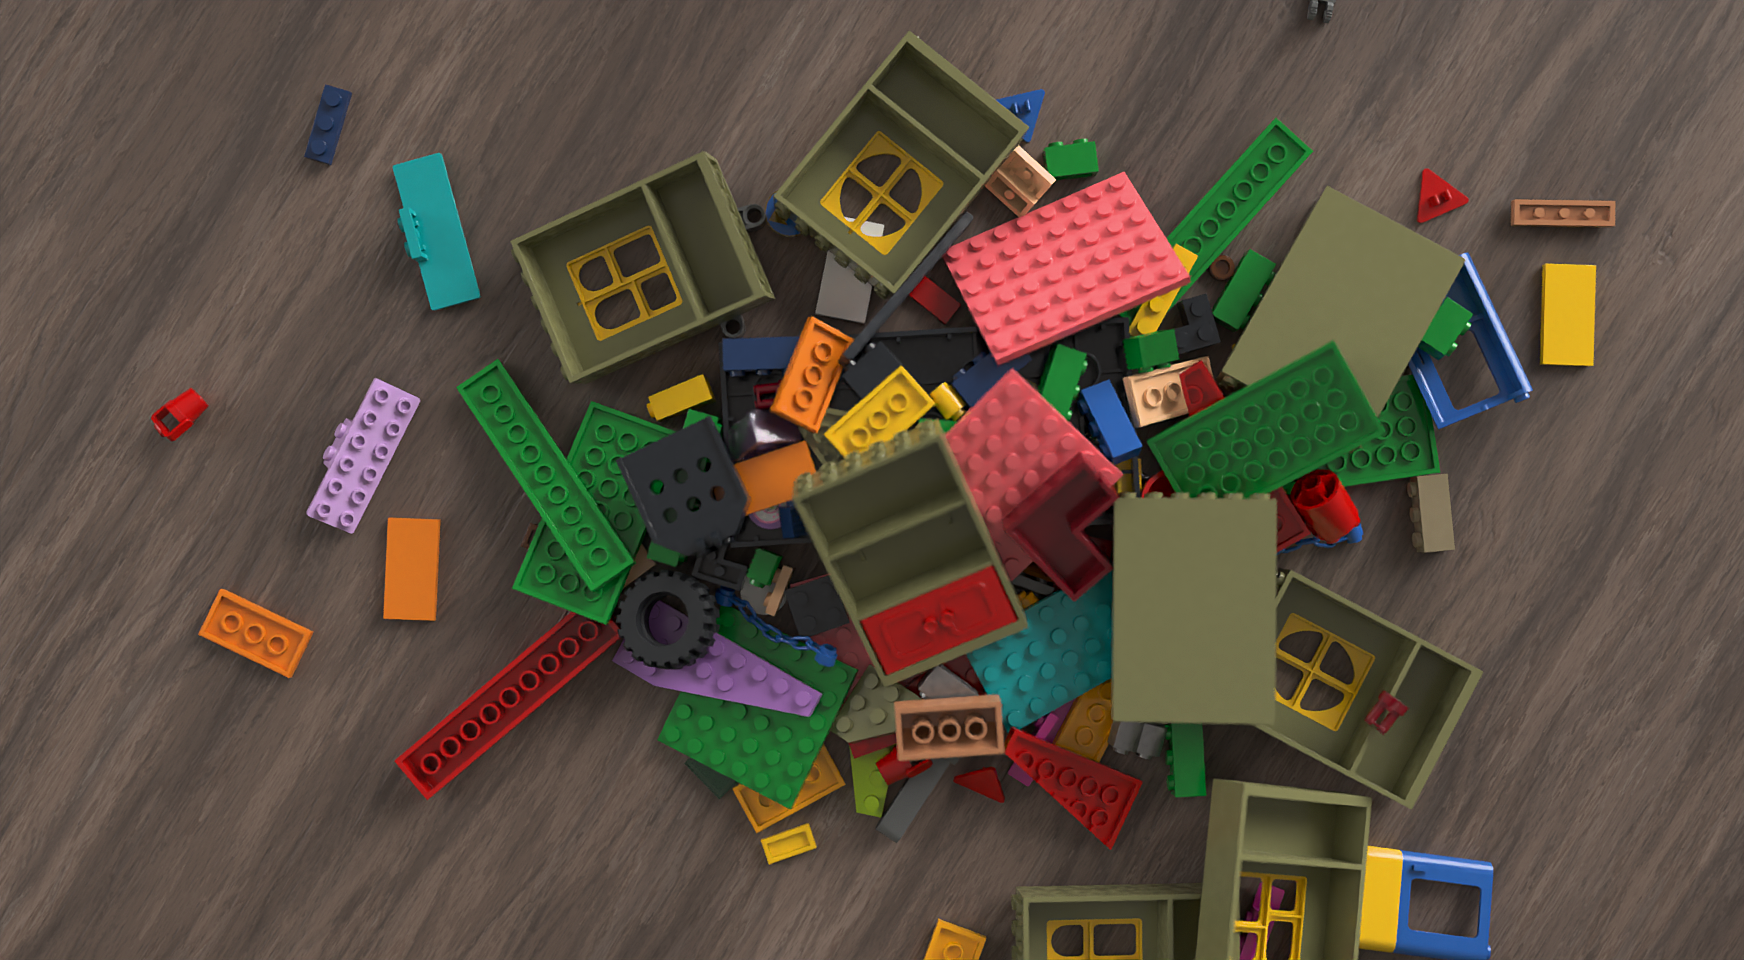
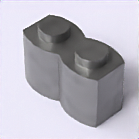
(1138, 737)

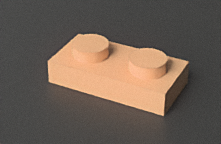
(782, 579)

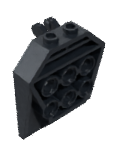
(715, 520)

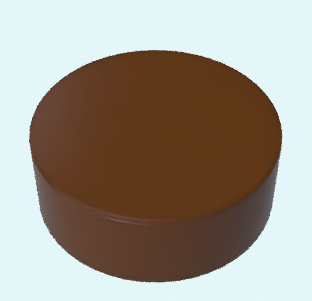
(1221, 268)

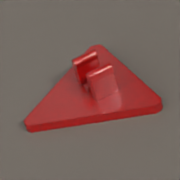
(1437, 197)
(983, 782)

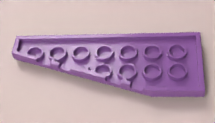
(723, 673)

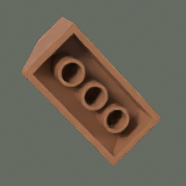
(949, 727)

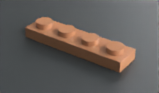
(1563, 213)

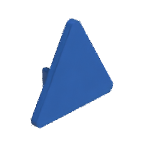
(1026, 108)

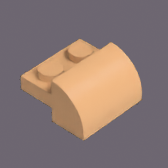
(1020, 182)

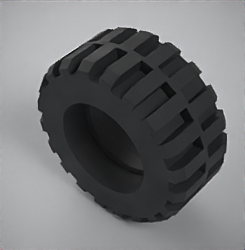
(636, 614)

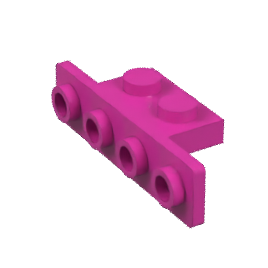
(1047, 729)
(1249, 939)

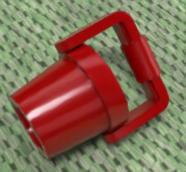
(184, 408)
(895, 770)

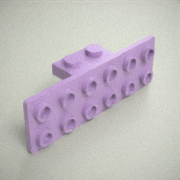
(361, 455)

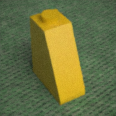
(680, 398)

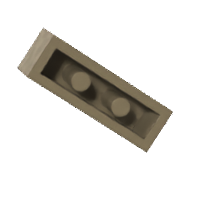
(1431, 513)

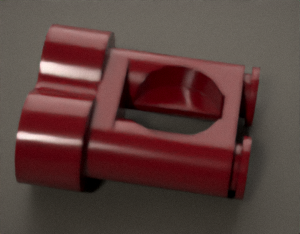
(765, 389)
(1389, 703)

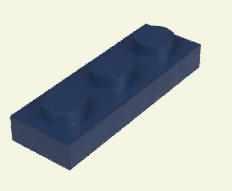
(328, 124)

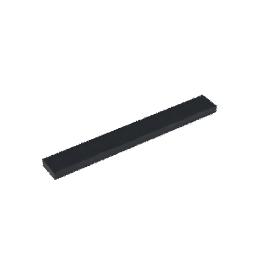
(903, 292)

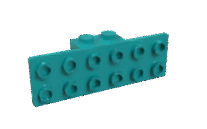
(435, 232)

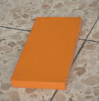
(811, 375)
(772, 475)
(411, 569)
(255, 633)

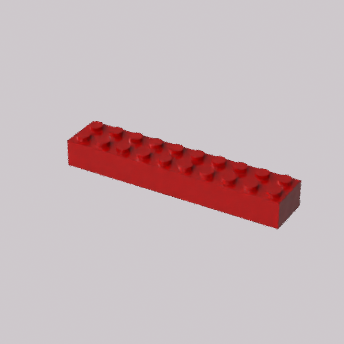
(506, 701)

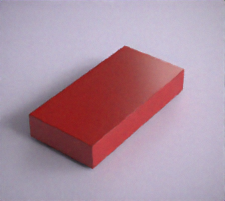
(935, 300)

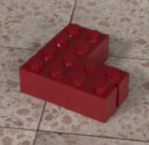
(1052, 522)

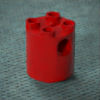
(1325, 505)

